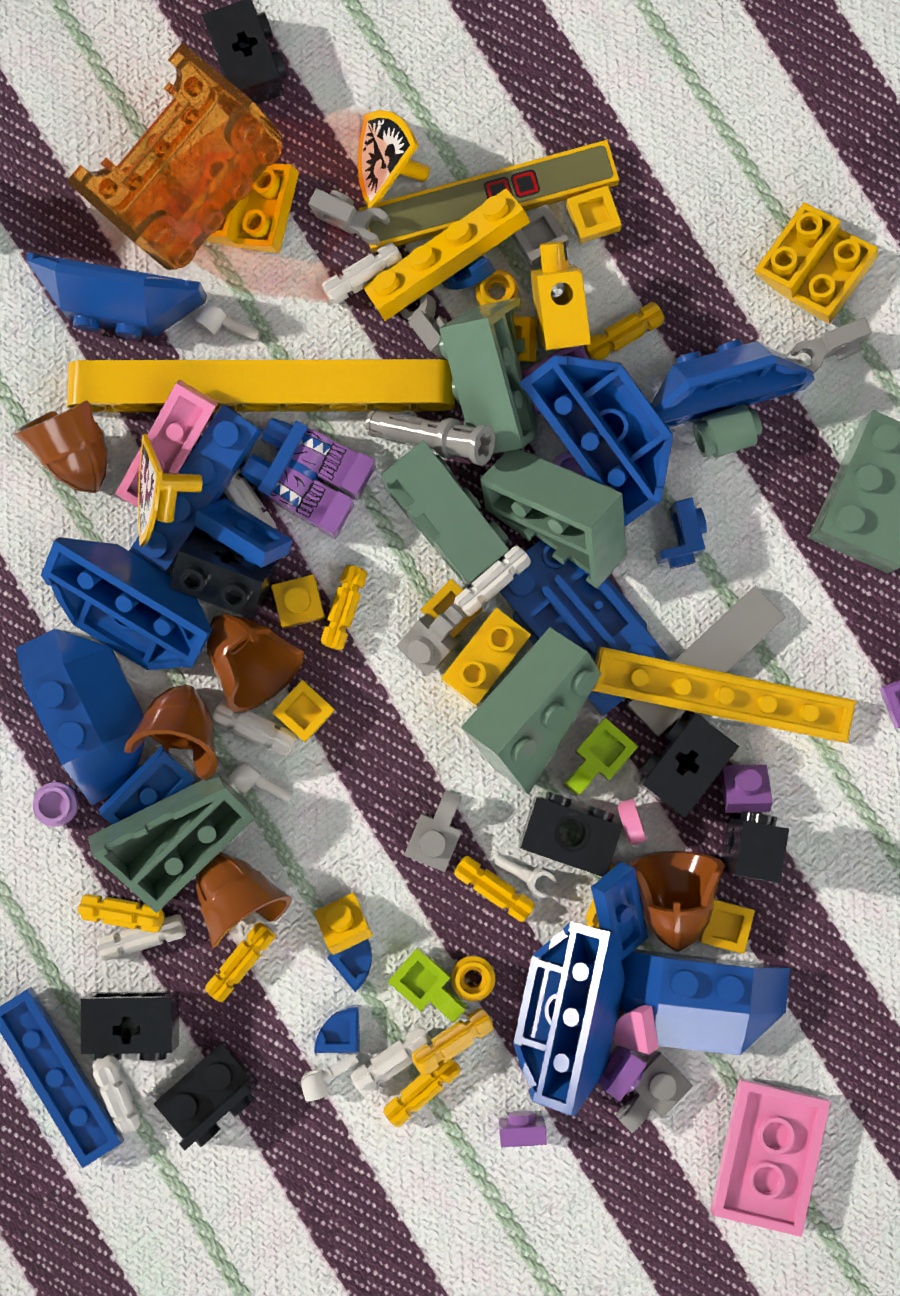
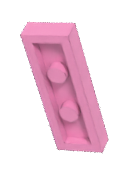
(172, 434)

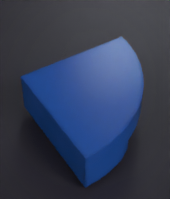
(470, 275)
(354, 963)
(340, 1032)

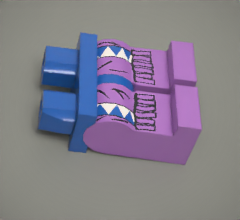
(298, 466)

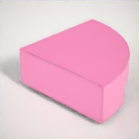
(637, 1030)

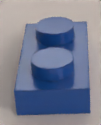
(242, 532)
(152, 782)
(620, 907)

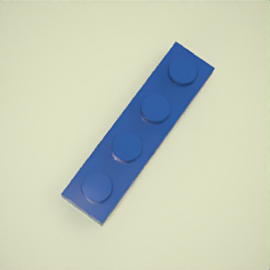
(217, 460)
(57, 1078)

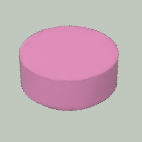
(631, 821)

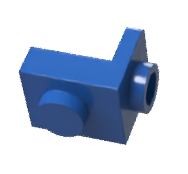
(689, 527)

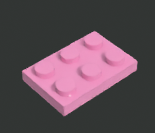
(770, 1157)

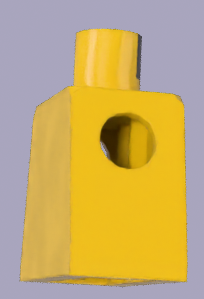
(564, 318)

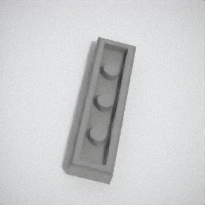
(718, 649)

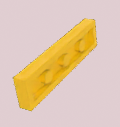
(446, 254)

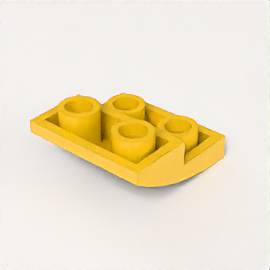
(262, 216)
(816, 263)

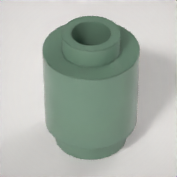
(727, 431)

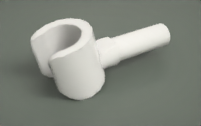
(213, 318)
(246, 776)
(524, 873)
(314, 1083)

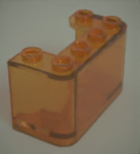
(185, 166)

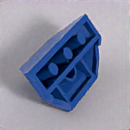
(116, 297)
(726, 379)
(605, 426)
(126, 603)
(83, 709)
(705, 999)
(569, 1015)

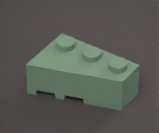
(488, 372)
(864, 499)
(559, 508)
(445, 513)
(533, 708)
(172, 839)

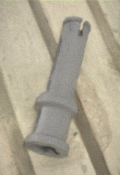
(446, 437)

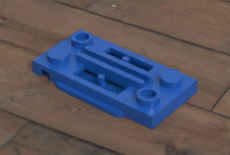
(591, 617)

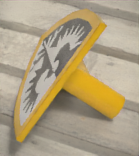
(385, 153)
(159, 491)

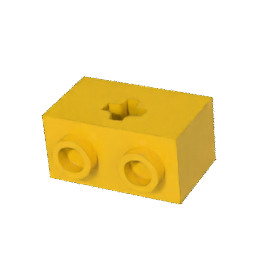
(485, 657)

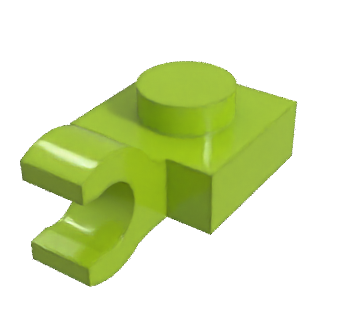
(603, 753)
(423, 981)

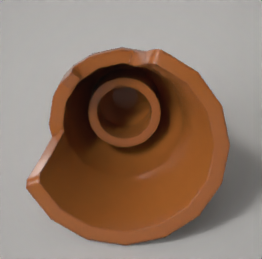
(68, 446)
(250, 661)
(180, 722)
(232, 891)
(677, 894)

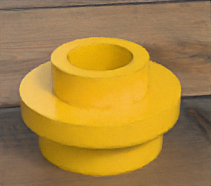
(498, 279)
(476, 992)

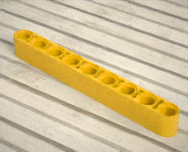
(266, 384)

